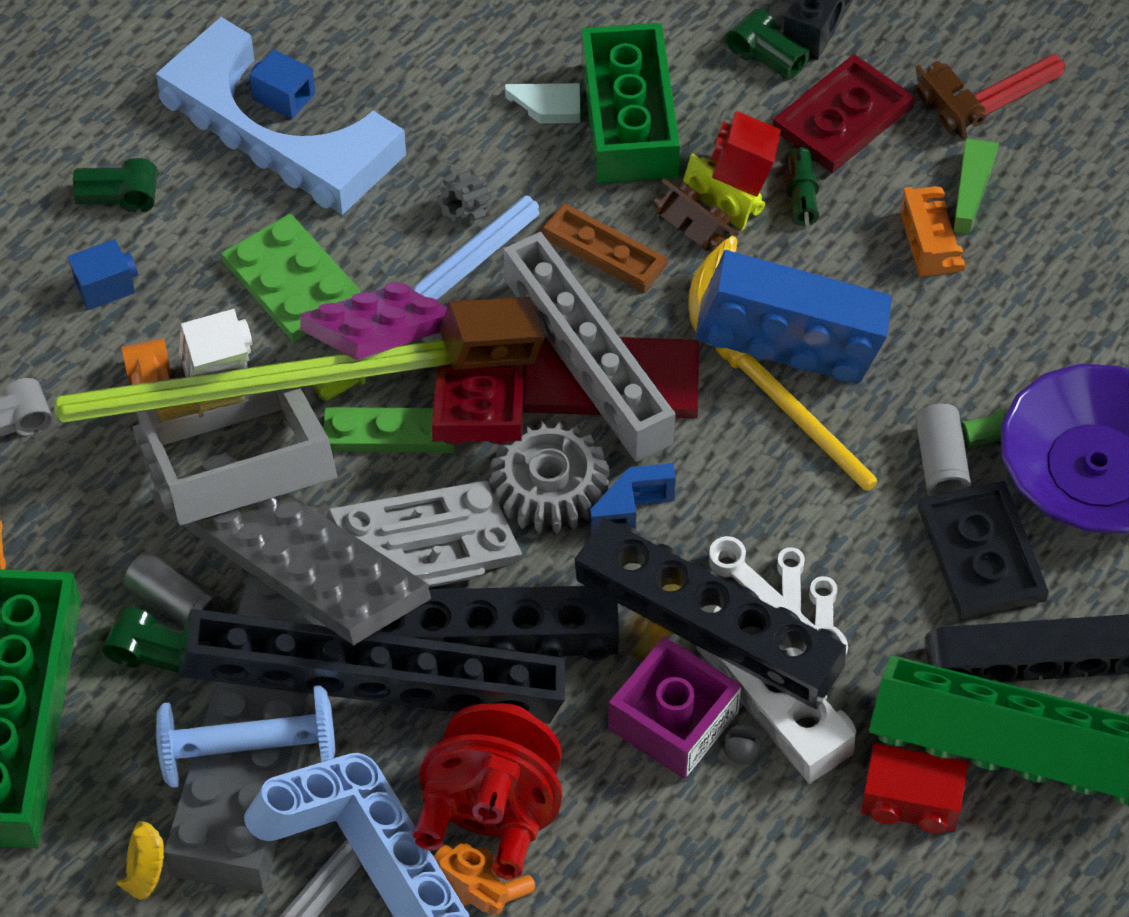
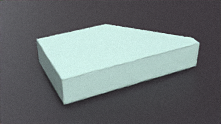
(547, 101)

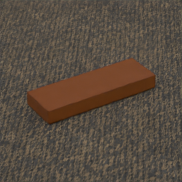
(604, 247)

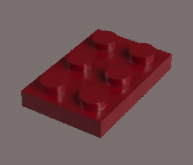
(843, 112)
(478, 405)

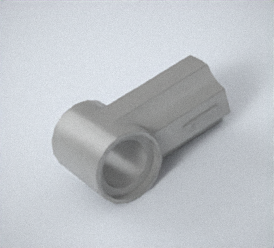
(24, 408)

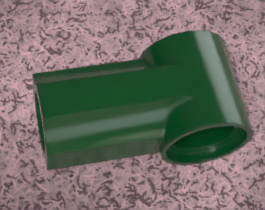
(759, 38)
(129, 186)
(141, 639)

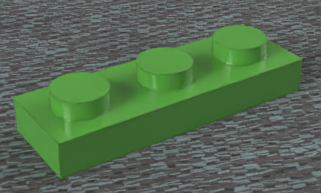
(382, 430)

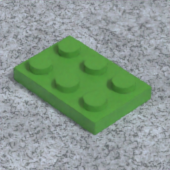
(288, 273)

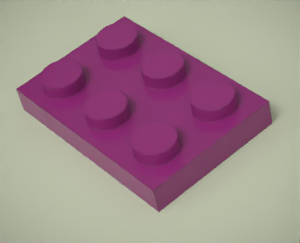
(375, 320)

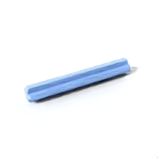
(478, 248)

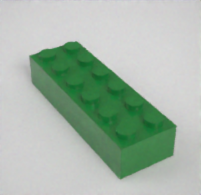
(35, 658)
(1003, 727)

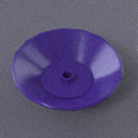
(1056, 432)

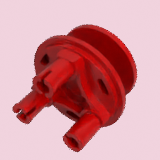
(493, 779)

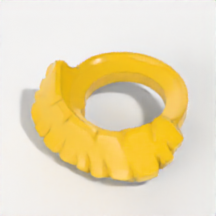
(143, 861)

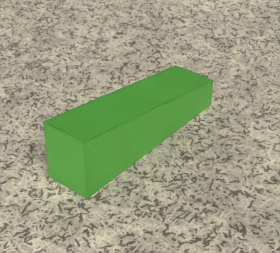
(975, 172)

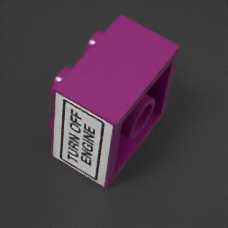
(674, 707)

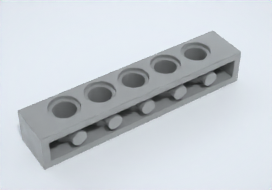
(590, 347)

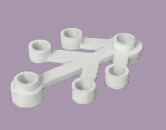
(791, 586)

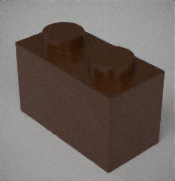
(492, 332)

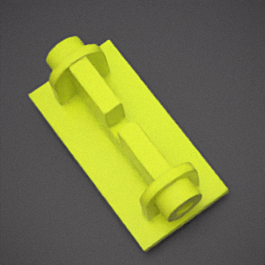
(727, 198)

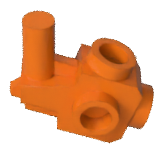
(474, 881)

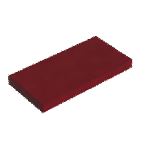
(667, 362)

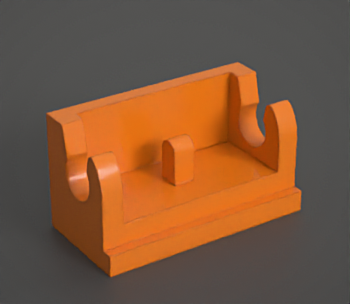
(930, 232)

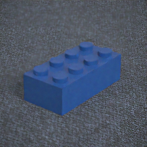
(793, 317)

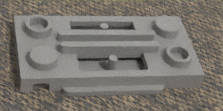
(436, 533)

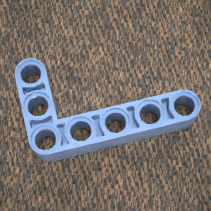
(372, 820)

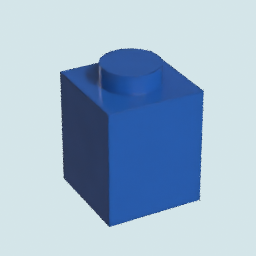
(282, 83)
(103, 274)

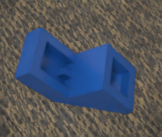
(634, 487)

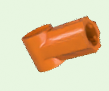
(146, 362)

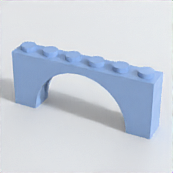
(329, 166)

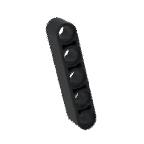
(1033, 648)

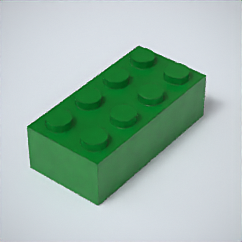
(630, 103)

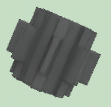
(464, 197)

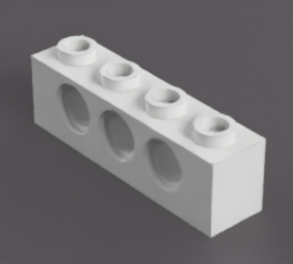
(214, 344)
(811, 749)

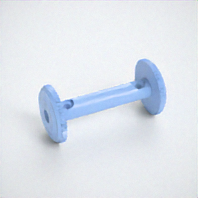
(242, 736)

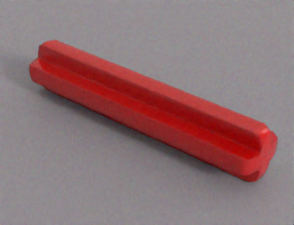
(1021, 83)

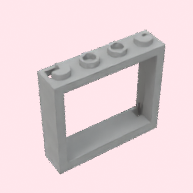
(242, 481)

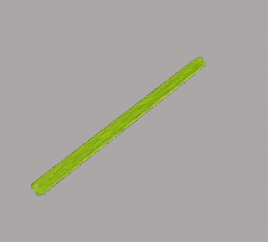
(246, 381)

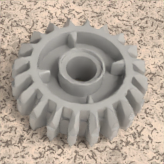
(571, 459)

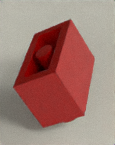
(744, 153)
(914, 788)

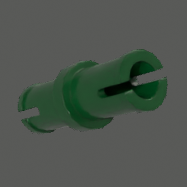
(802, 186)

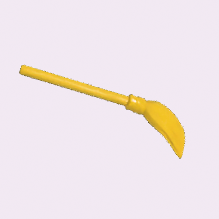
(769, 384)

